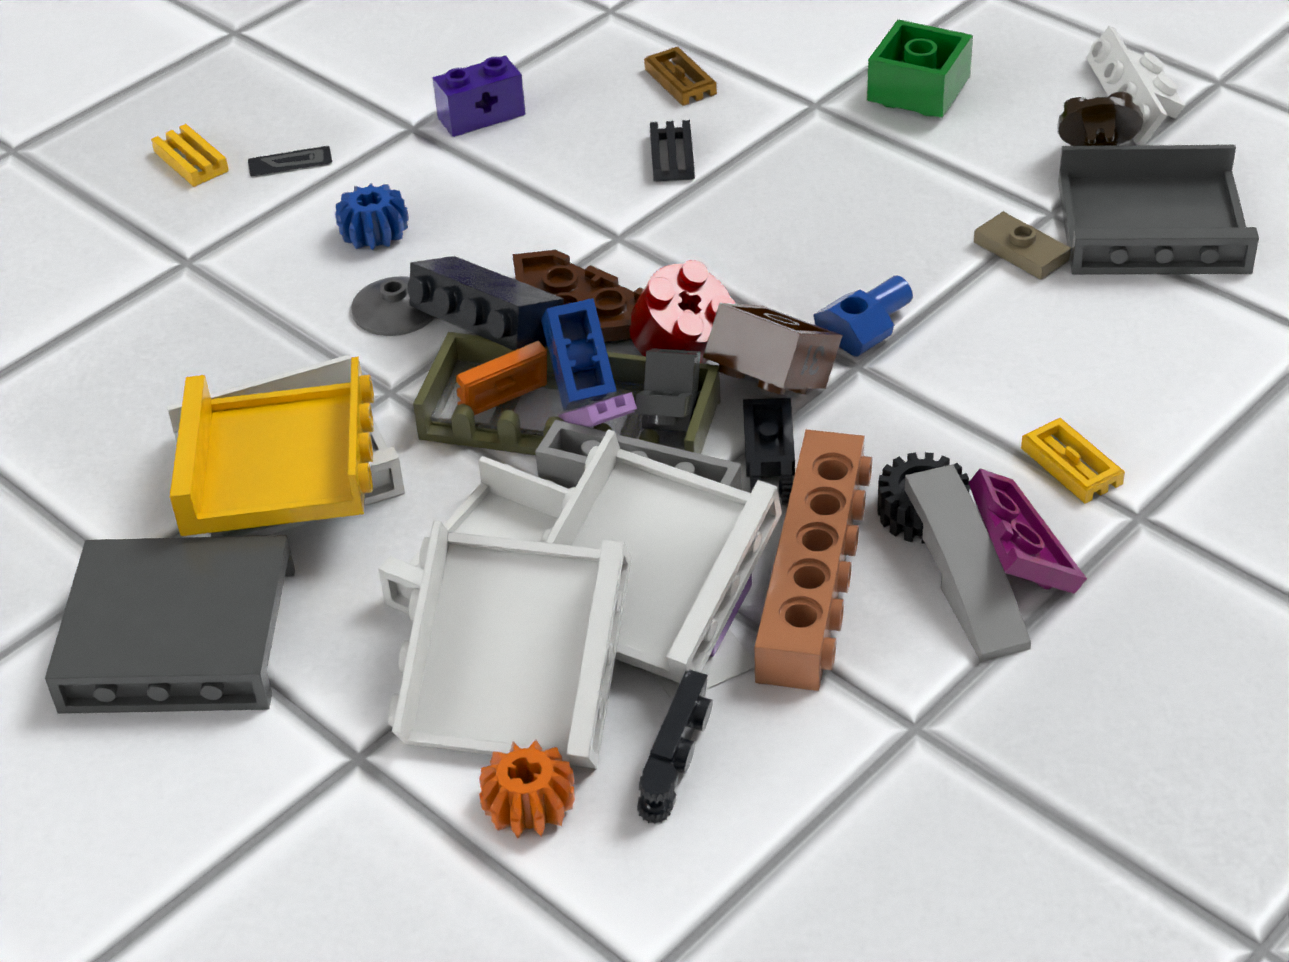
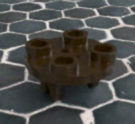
(1100, 120)

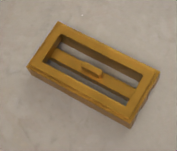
(673, 76)

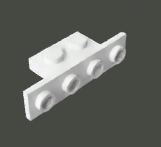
(1138, 75)

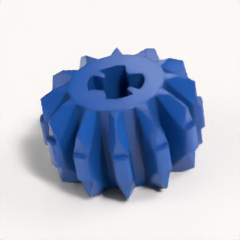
(371, 216)

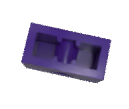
(479, 95)

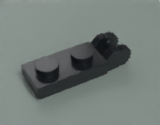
(769, 442)
(673, 747)

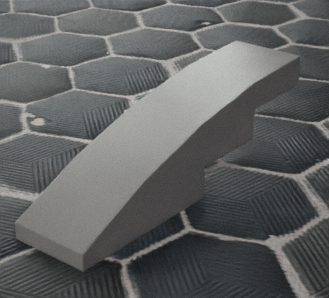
(968, 563)

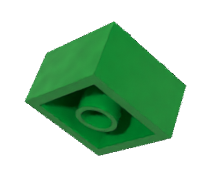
(919, 68)

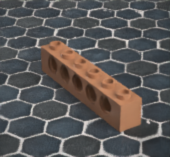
(811, 563)

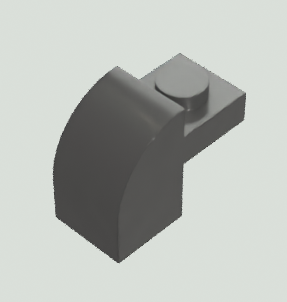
(669, 389)

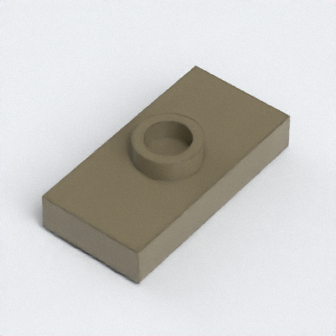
(1022, 245)

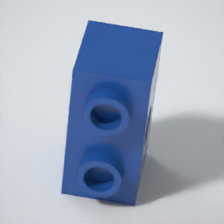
(578, 354)

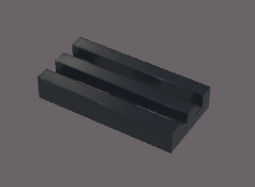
(671, 133)

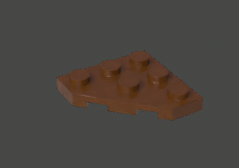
(556, 275)

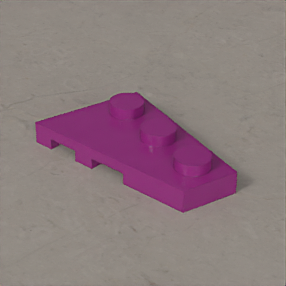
(1021, 535)

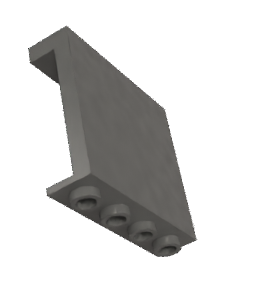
(1154, 210)
(170, 625)

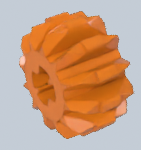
(527, 788)

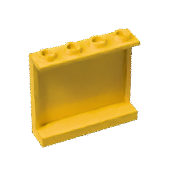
(272, 455)

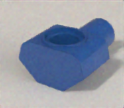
(865, 316)

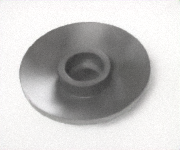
(385, 308)

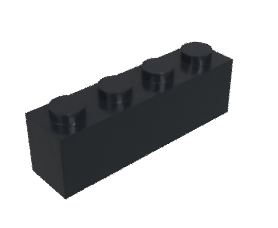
(480, 300)

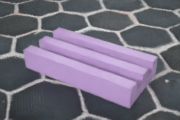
(601, 411)

